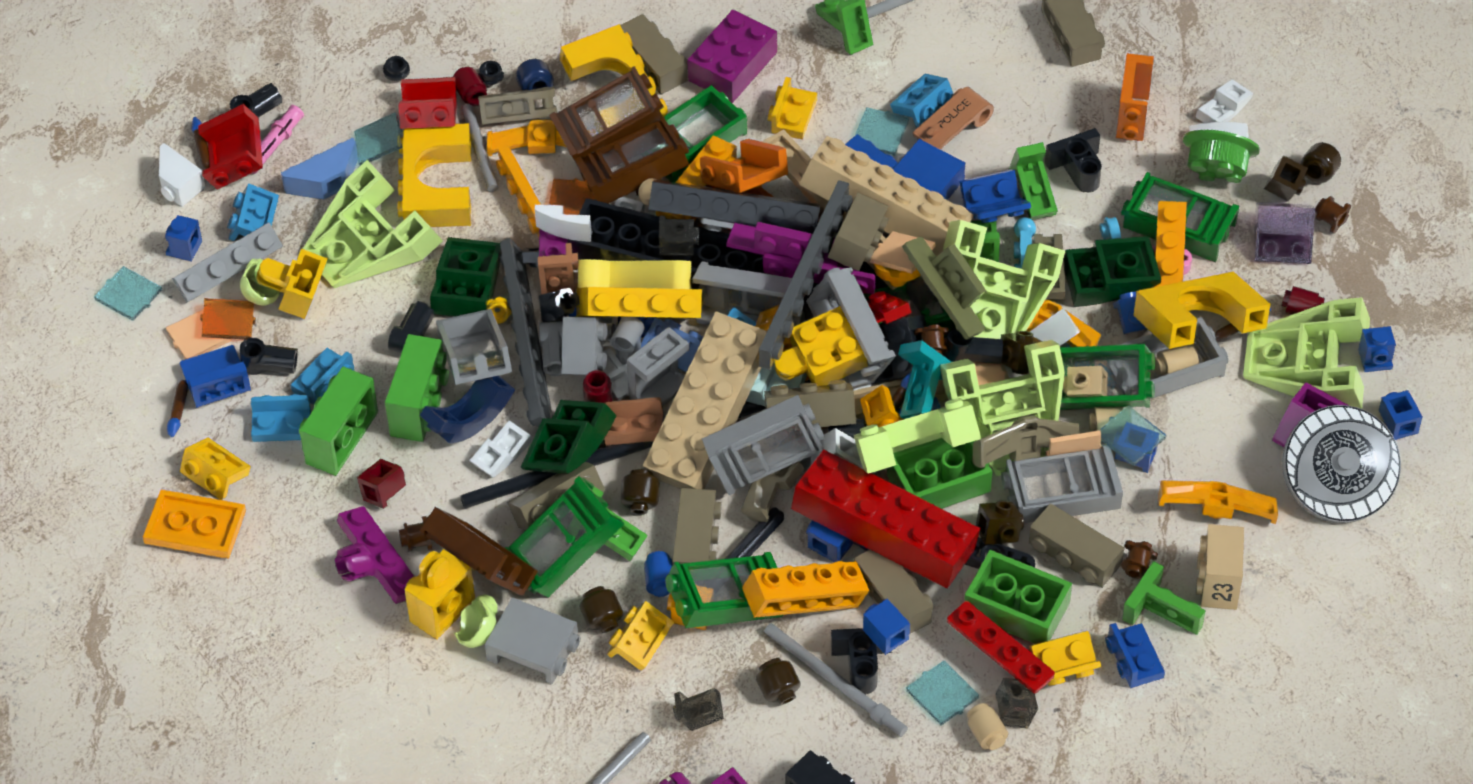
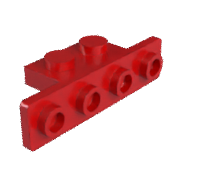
(1000, 647)

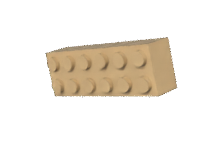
(911, 206)
(706, 402)

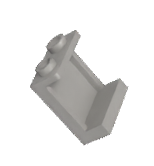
(654, 367)
(533, 639)

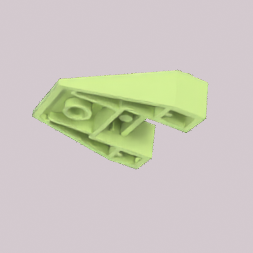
(360, 239)
(1011, 292)
(1307, 350)
(1004, 401)
(952, 423)

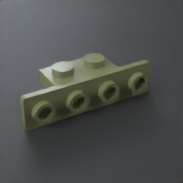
(951, 283)

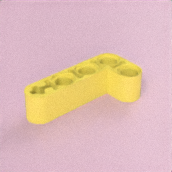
(635, 274)

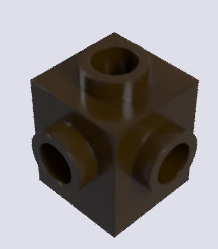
(1014, 352)
(999, 522)

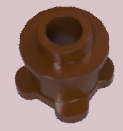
(1332, 213)
(934, 337)
(412, 537)
(1138, 558)

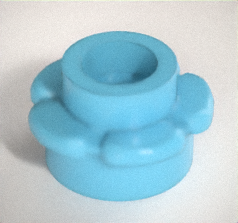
(1110, 228)

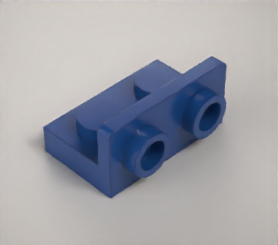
(1134, 655)

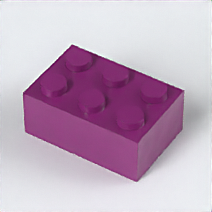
(732, 55)

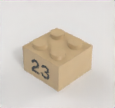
(1220, 566)

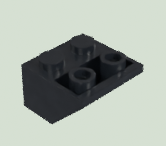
(898, 333)

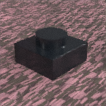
(531, 255)

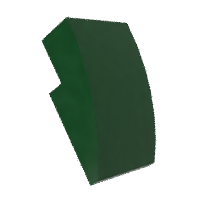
(1110, 270)
(465, 276)
(568, 436)

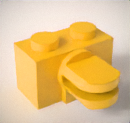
(295, 281)

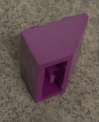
(1304, 403)

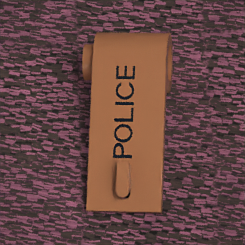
(954, 116)

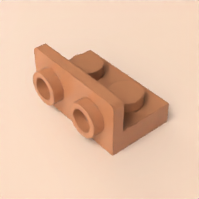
(557, 271)
(635, 421)

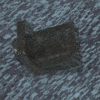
(698, 709)

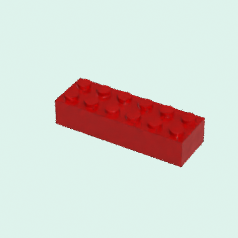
(885, 518)

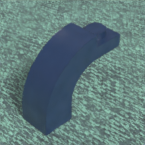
(471, 412)

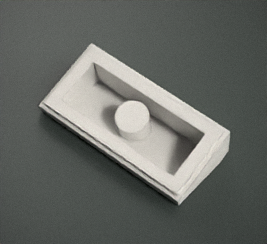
(1056, 328)

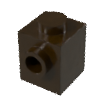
(1286, 179)

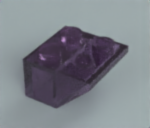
(1284, 232)

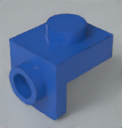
(1126, 311)

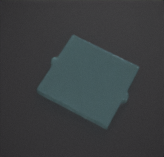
(883, 129)
(378, 138)
(128, 293)
(1131, 435)
(942, 692)

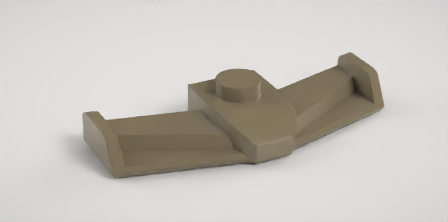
(1020, 440)
(763, 491)

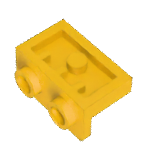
(791, 110)
(212, 467)
(641, 635)
(1067, 656)

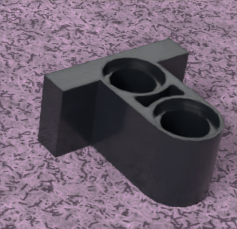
(1078, 158)
(860, 661)

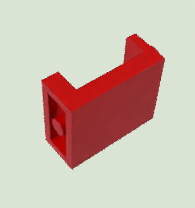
(428, 102)
(232, 146)

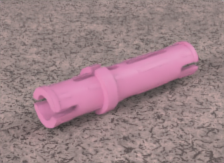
(280, 130)

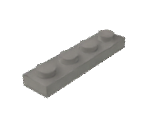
(227, 262)

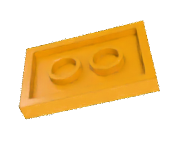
(194, 524)

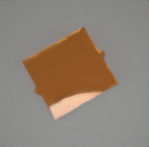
(570, 195)
(227, 319)

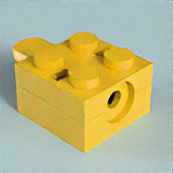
(822, 349)
(442, 584)

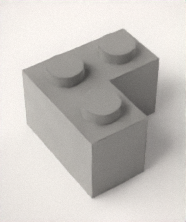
(584, 343)

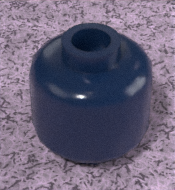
(534, 75)

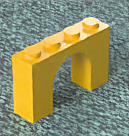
(604, 51)
(421, 150)
(639, 302)
(1167, 307)

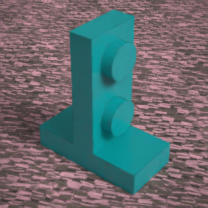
(923, 377)

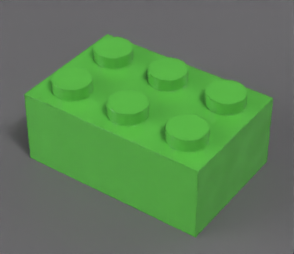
(416, 385)
(338, 420)
(940, 473)
(1019, 597)

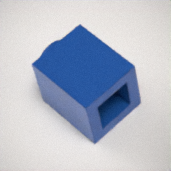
(886, 626)

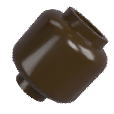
(1322, 162)
(640, 491)
(601, 609)
(778, 681)

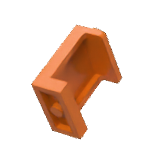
(1136, 86)
(756, 166)

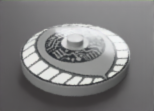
(1341, 464)

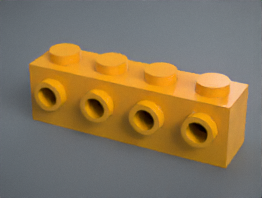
(714, 148)
(805, 588)

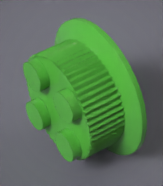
(1219, 154)

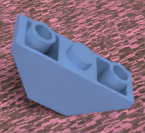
(322, 173)

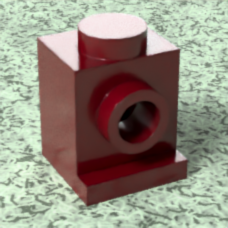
(381, 482)

